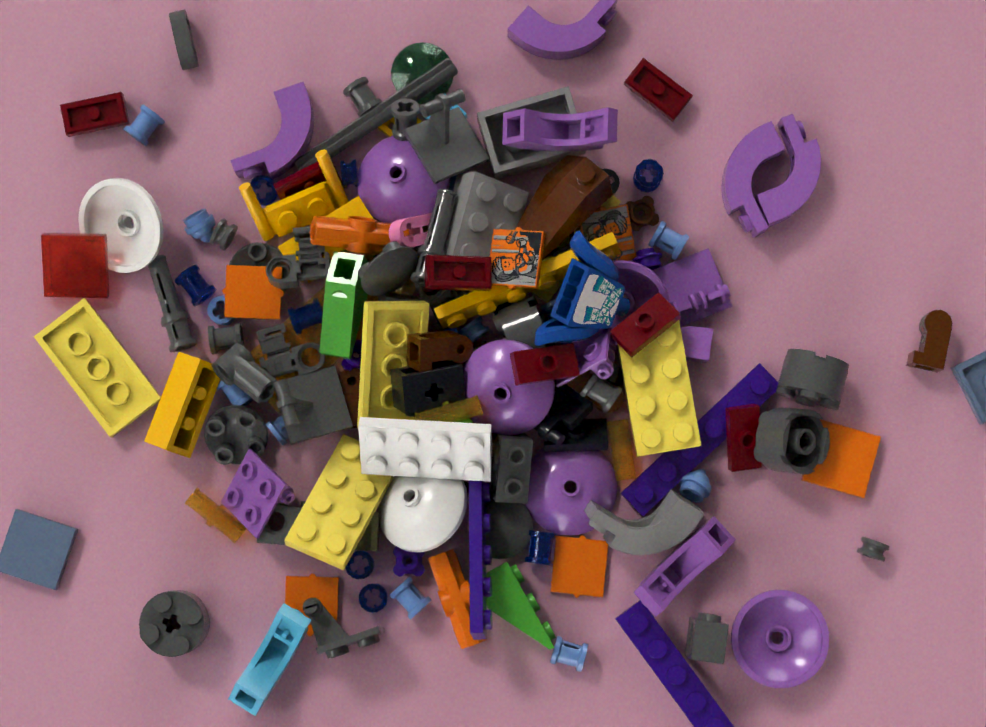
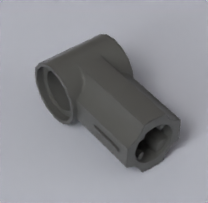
(239, 368)

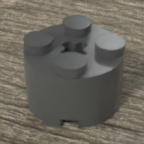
(520, 322)
(812, 378)
(791, 440)
(157, 630)

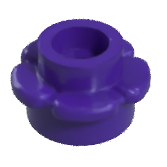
(648, 258)

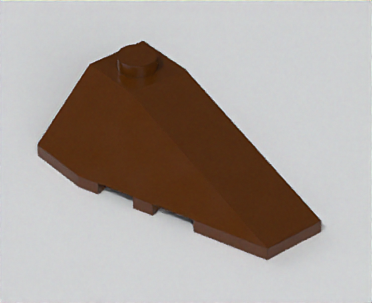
(566, 200)

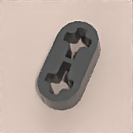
(183, 39)

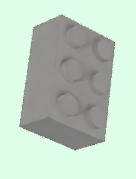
(510, 160)
(480, 208)

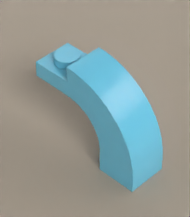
(270, 659)

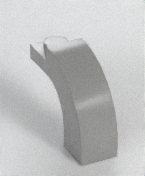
(650, 535)

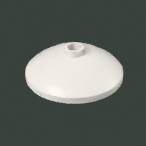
(109, 211)
(426, 519)

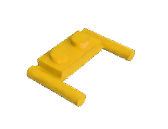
(300, 207)

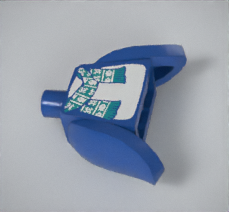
(587, 297)

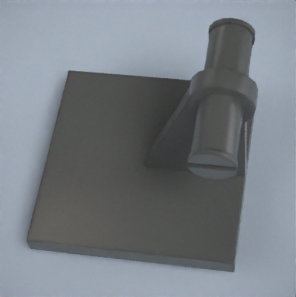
(446, 139)
(312, 405)
(331, 636)

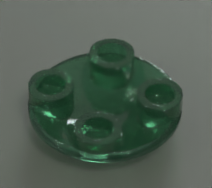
(416, 61)

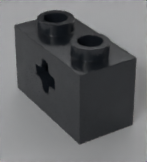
(441, 384)

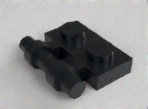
(568, 410)

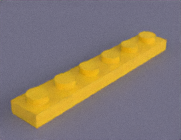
(484, 302)

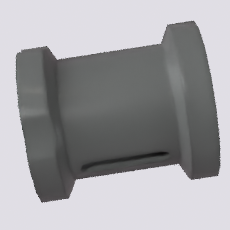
(361, 95)
(405, 115)
(224, 337)
(601, 392)

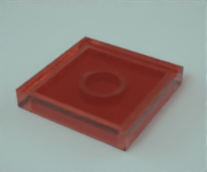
(75, 265)

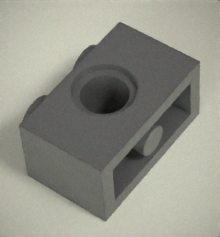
(706, 638)

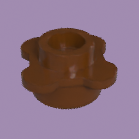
(646, 205)

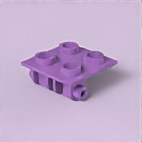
(694, 287)
(594, 354)
(255, 493)

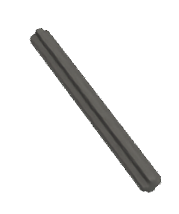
(380, 113)

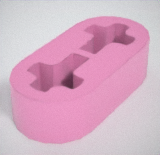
(415, 228)

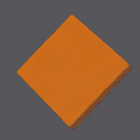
(847, 461)

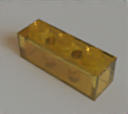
(621, 450)

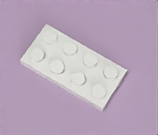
(425, 449)

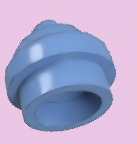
(200, 225)
(695, 486)

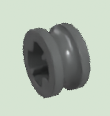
(223, 234)
(873, 549)

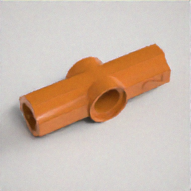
(353, 234)
(454, 595)

